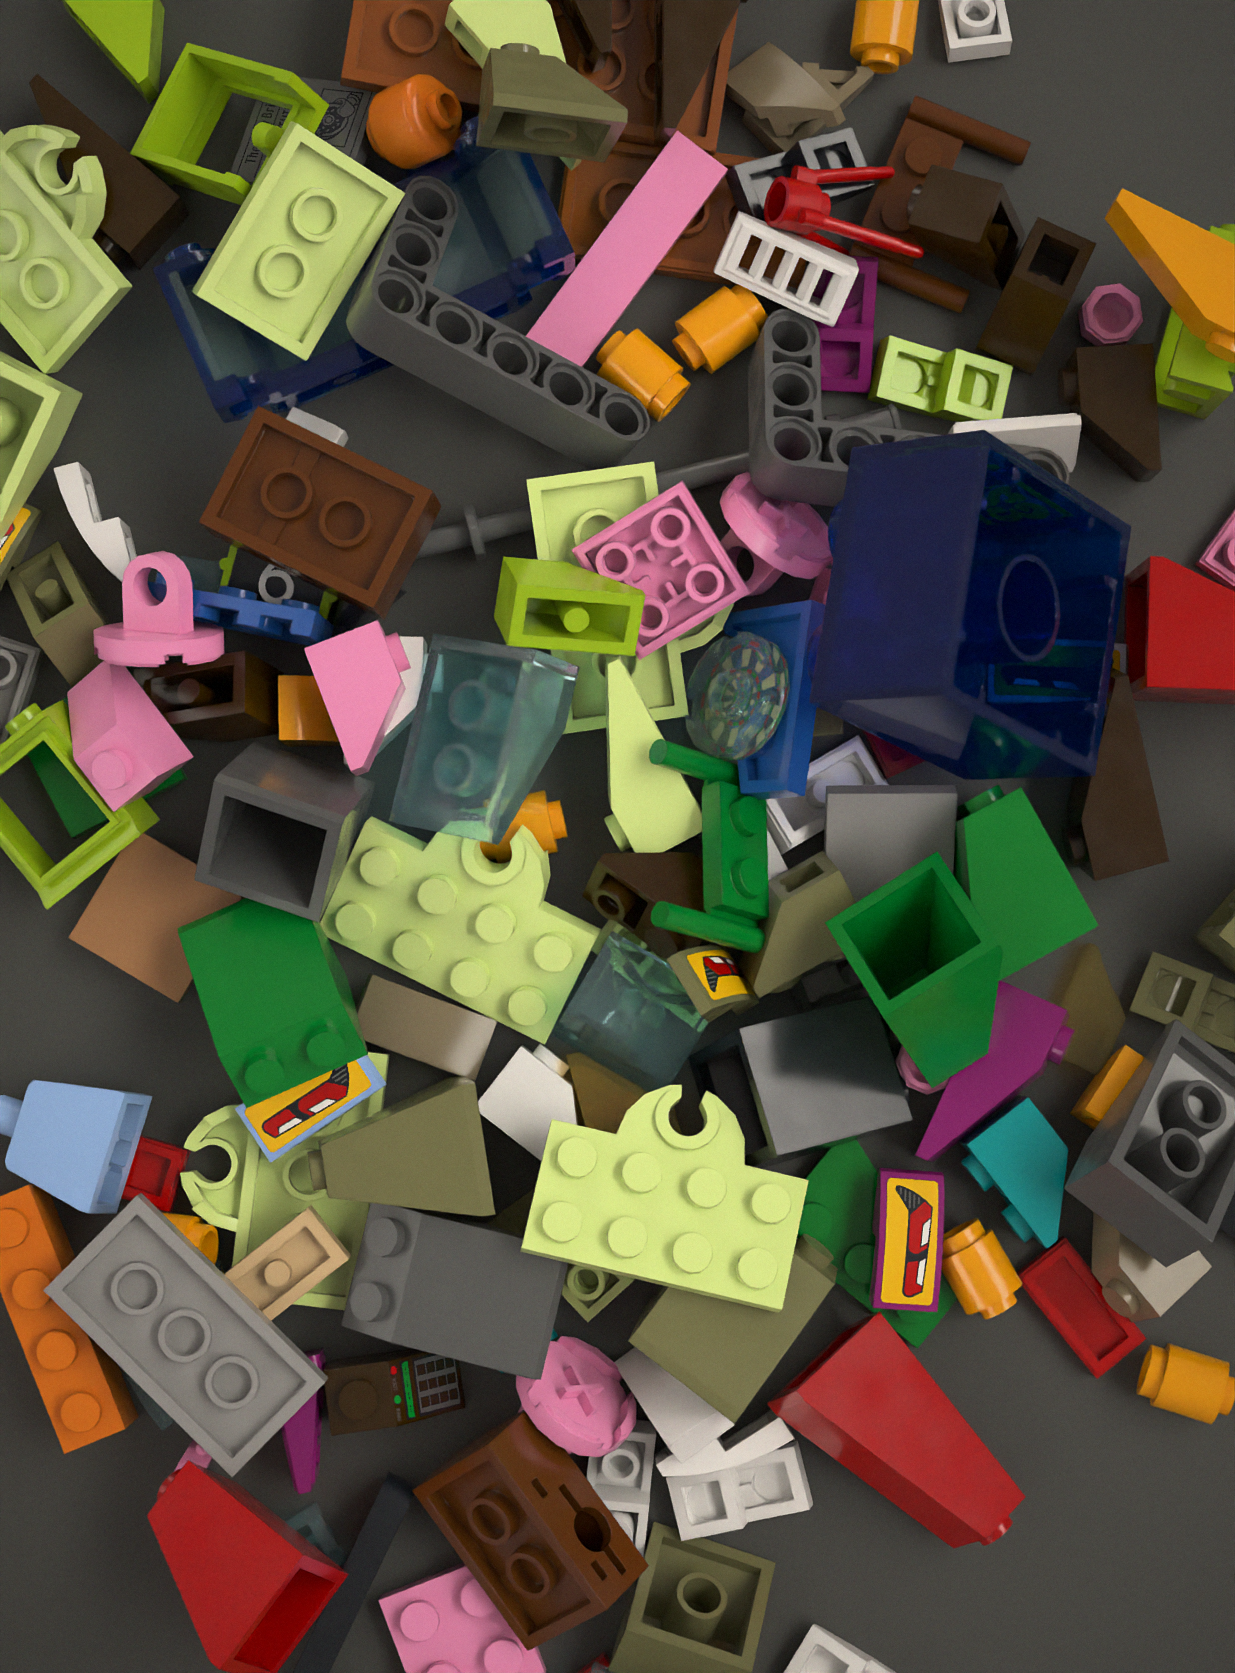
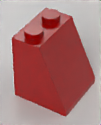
(1179, 635)
(239, 1570)

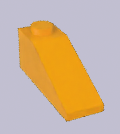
(1185, 265)

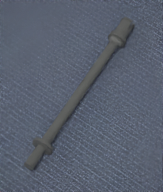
(695, 475)

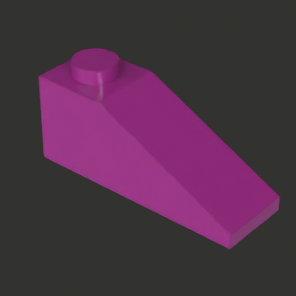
(1022, 1042)

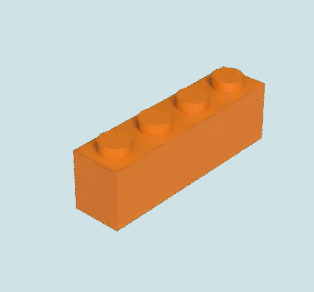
(72, 1372)

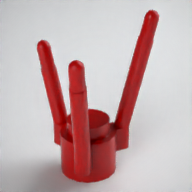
(802, 208)

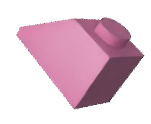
(360, 688)
(121, 736)

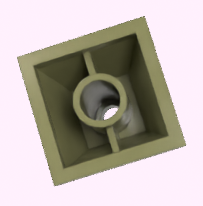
(412, 1154)

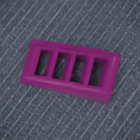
(303, 1434)

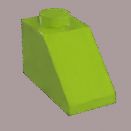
(128, 35)
(566, 608)

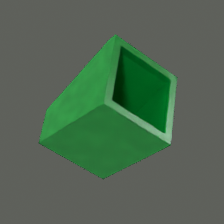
(1016, 878)
(926, 966)
(271, 997)

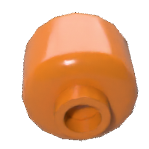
(412, 123)

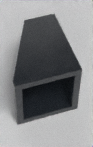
(806, 1081)

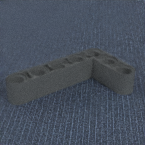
(474, 355)
(789, 421)

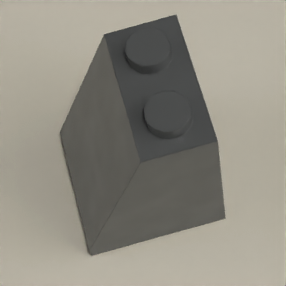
(282, 829)

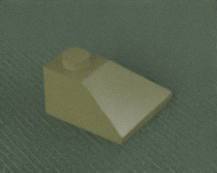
(544, 107)

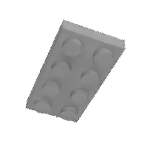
(186, 1334)

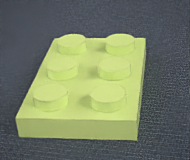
(298, 241)

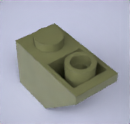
(796, 925)

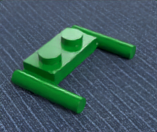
(732, 855)

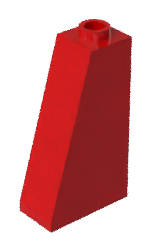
(900, 1434)

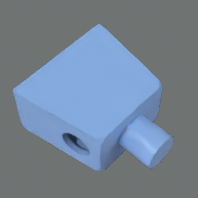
(74, 1141)

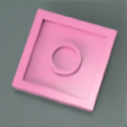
(453, 1628)

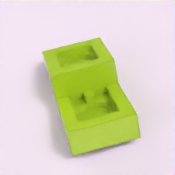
(939, 383)

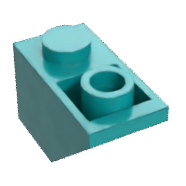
(1026, 1166)

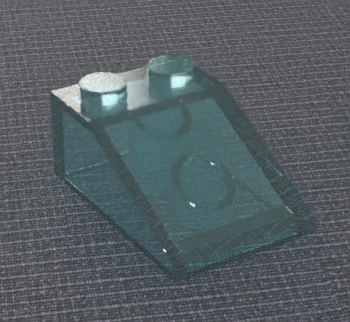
(480, 736)

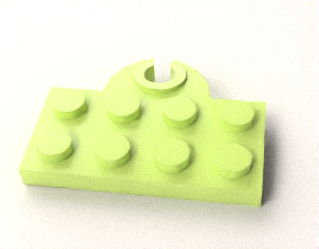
(51, 269)
(565, 514)
(462, 923)
(266, 1196)
(667, 1204)

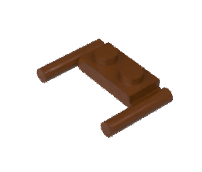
(926, 138)

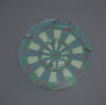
(737, 696)

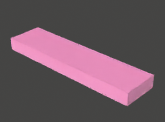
(628, 250)

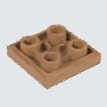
(139, 910)

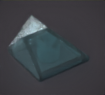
(632, 1015)

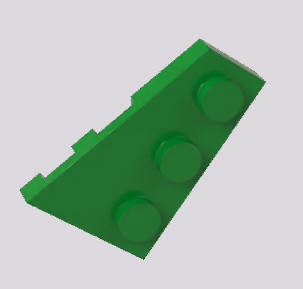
(840, 1217)

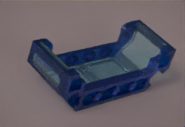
(497, 251)

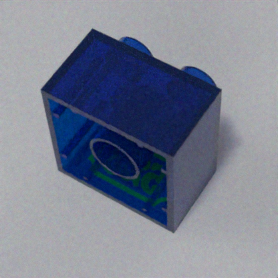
(970, 608)

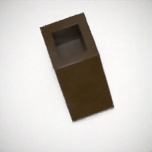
(1035, 296)
(630, 884)

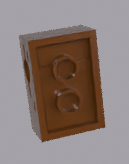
(321, 512)
(531, 1530)

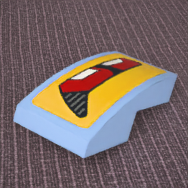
(303, 1110)

